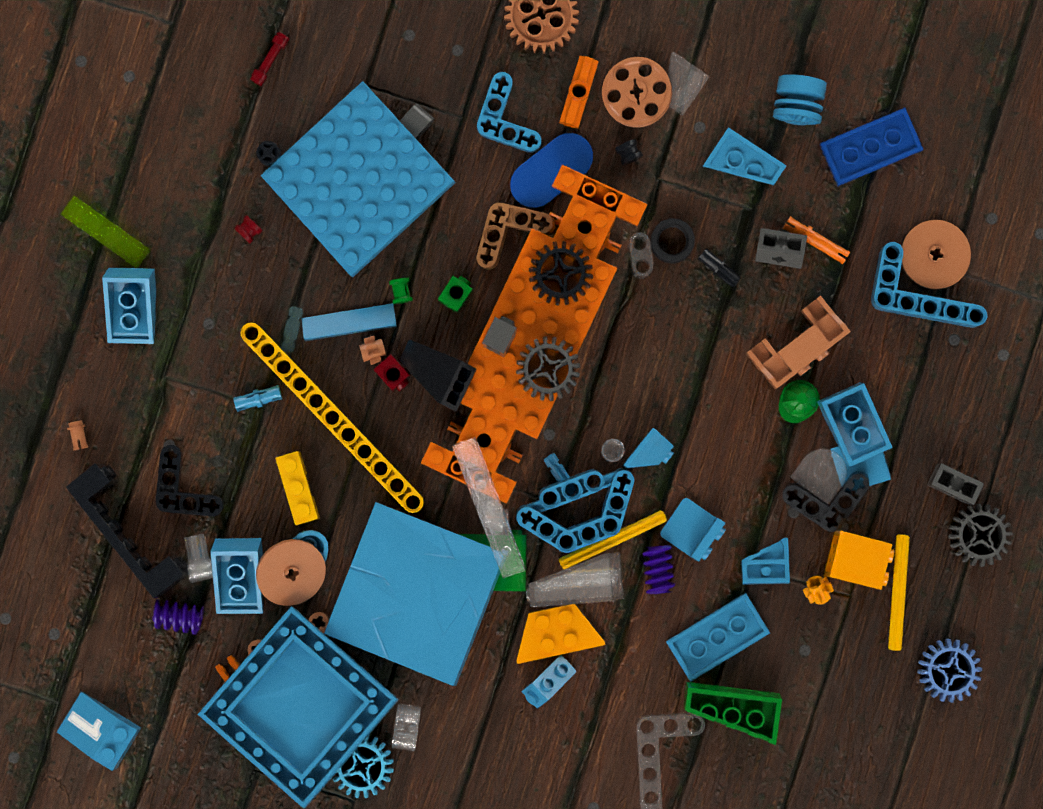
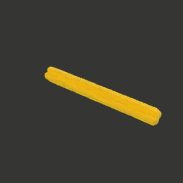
(624, 534)
(898, 592)

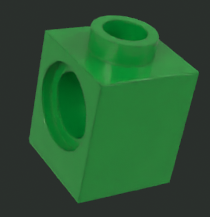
(456, 304)

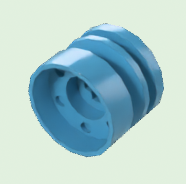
(800, 97)

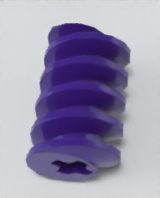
(658, 569)
(177, 617)

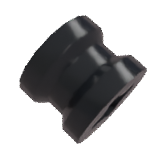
(265, 150)
(629, 152)

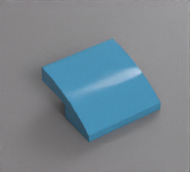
(874, 467)

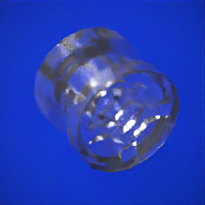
(611, 449)

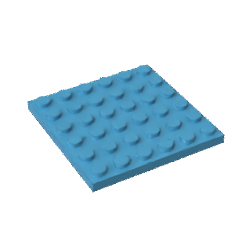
(357, 179)

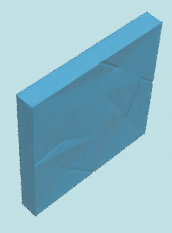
(415, 594)
(298, 707)

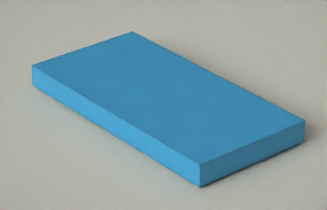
(717, 637)

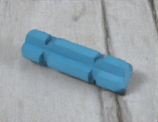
(559, 472)

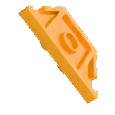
(556, 633)

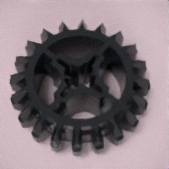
(557, 252)

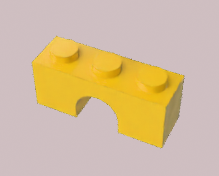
(297, 488)

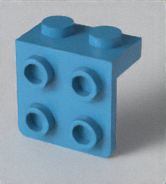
(692, 530)

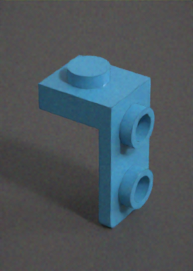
(549, 682)

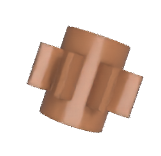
(372, 350)

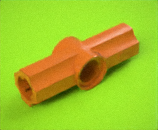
(582, 78)

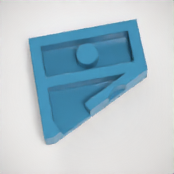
(768, 565)

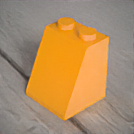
(859, 560)

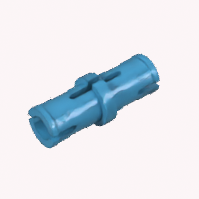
(257, 398)

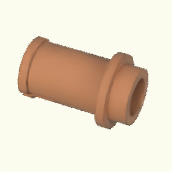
(77, 433)

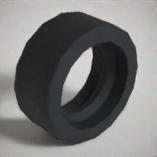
(674, 223)

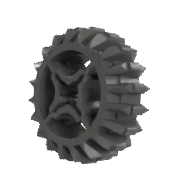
(539, 349)
(986, 542)

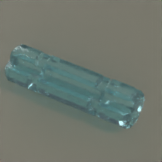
(291, 329)

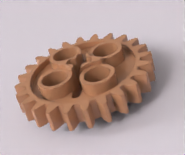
(548, 35)

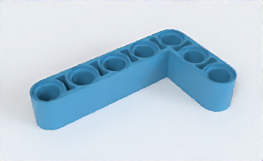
(917, 300)

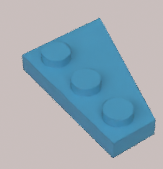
(744, 159)

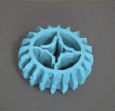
(380, 756)

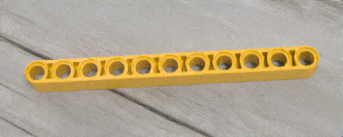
(321, 413)

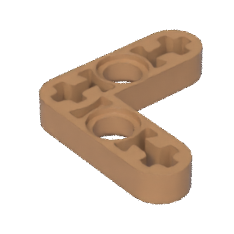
(508, 220)

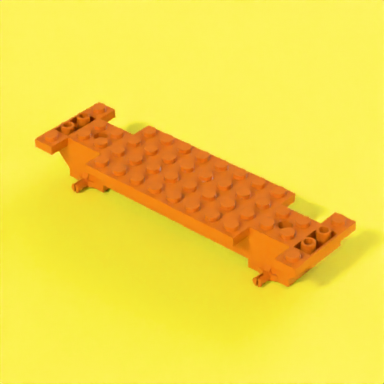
(494, 392)

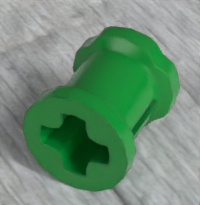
(400, 290)

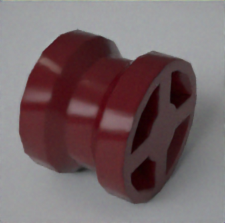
(248, 229)

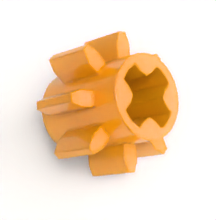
(818, 590)

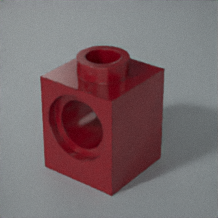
(388, 364)

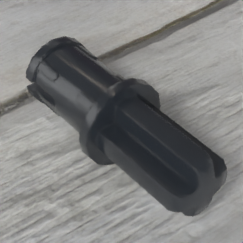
(719, 268)

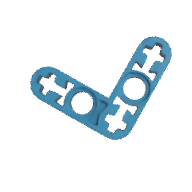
(495, 118)

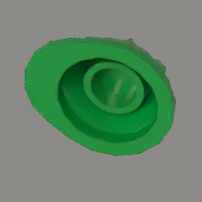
(798, 401)

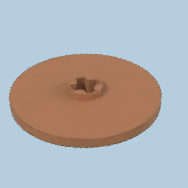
(952, 247)
(307, 575)

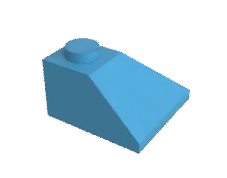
(650, 451)

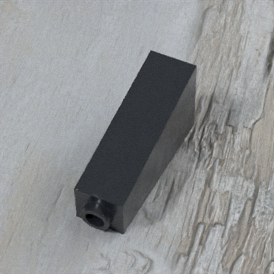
(438, 373)

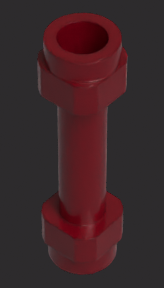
(279, 41)

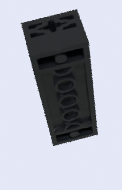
(86, 491)

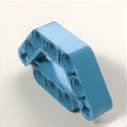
(597, 523)

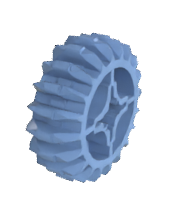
(969, 675)

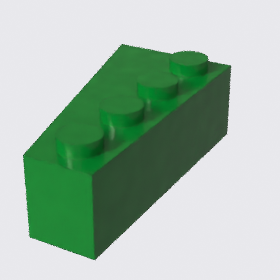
(737, 708)

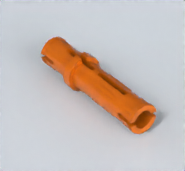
(817, 240)

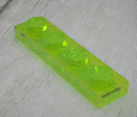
(105, 232)

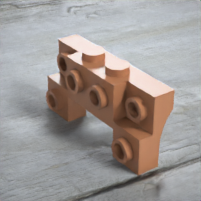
(798, 354)

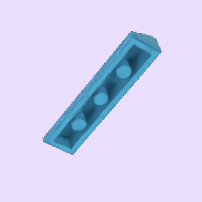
(349, 322)

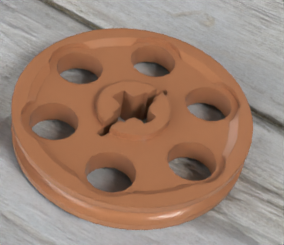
(629, 100)

